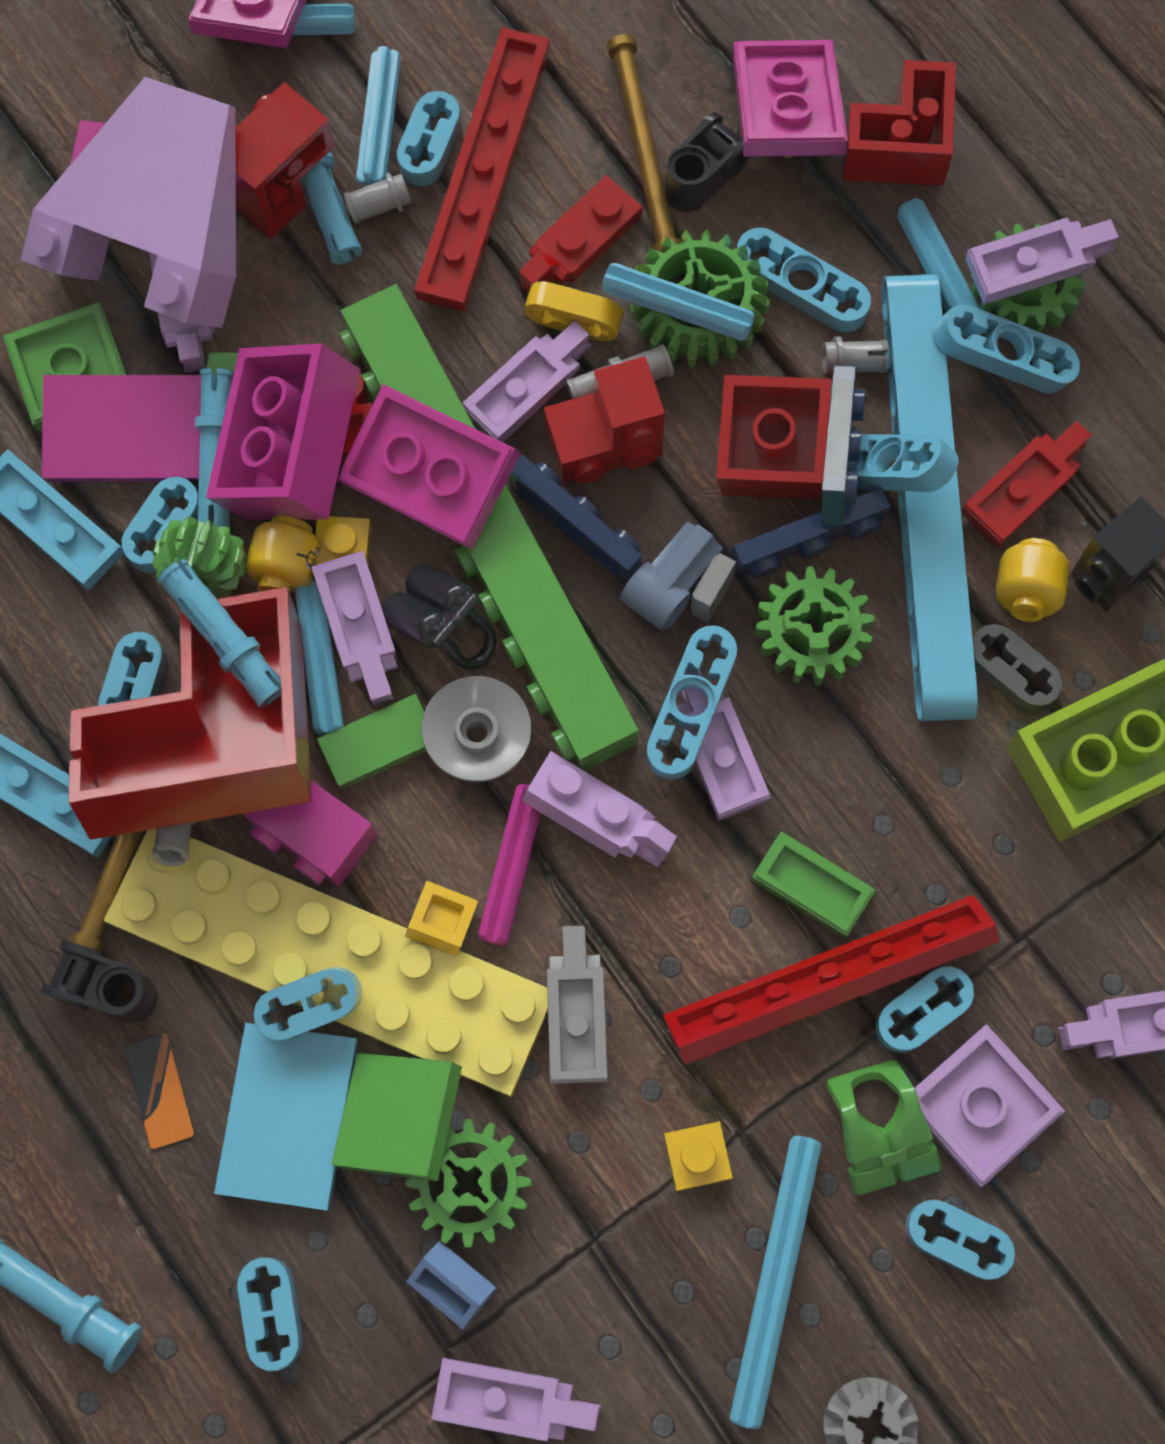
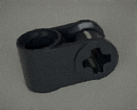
(709, 155)
(91, 982)

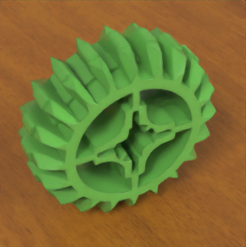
(735, 284)

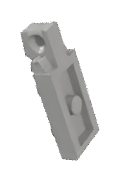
(576, 1013)

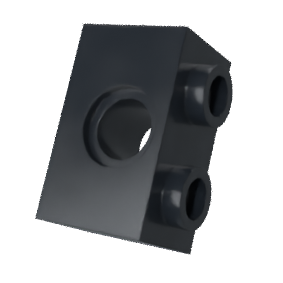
(1121, 555)

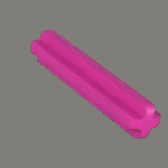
(509, 870)

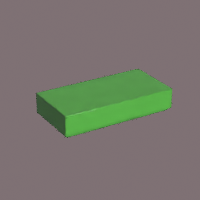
(375, 742)
(813, 885)

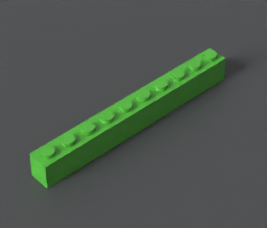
(506, 557)

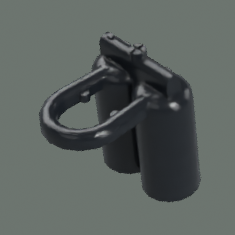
(433, 611)

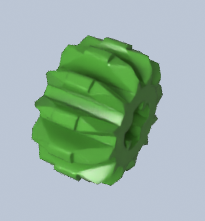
(209, 551)

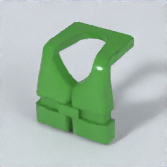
(886, 1153)

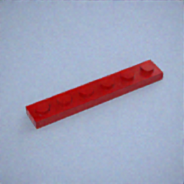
(482, 169)
(830, 978)

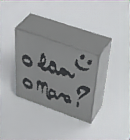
(712, 587)

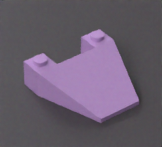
(157, 182)

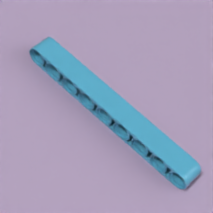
(929, 520)

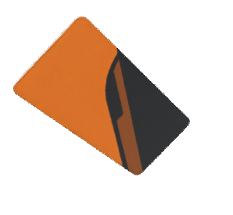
(159, 1091)

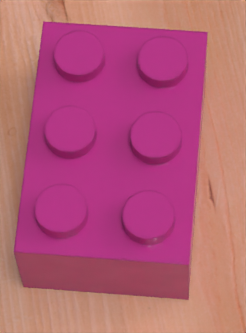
(283, 432)

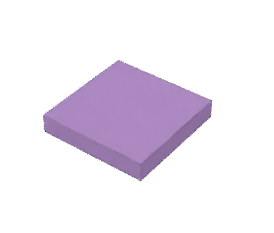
(985, 1106)

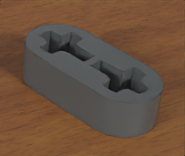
(1022, 658)

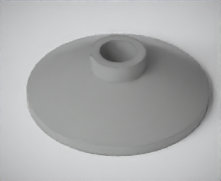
(470, 704)

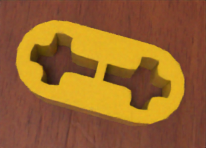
(561, 306)

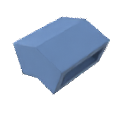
(451, 1284)

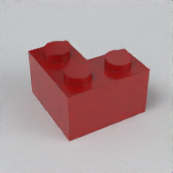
(906, 139)
(275, 151)
(610, 427)

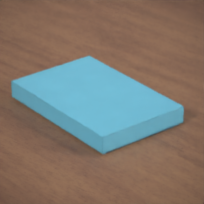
(286, 1118)

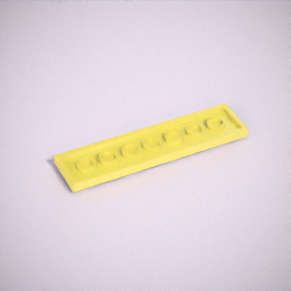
(279, 931)

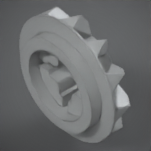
(859, 1399)

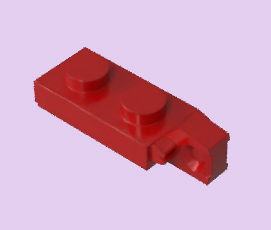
(581, 235)
(1025, 484)

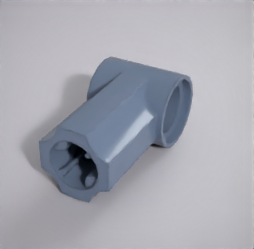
(664, 587)

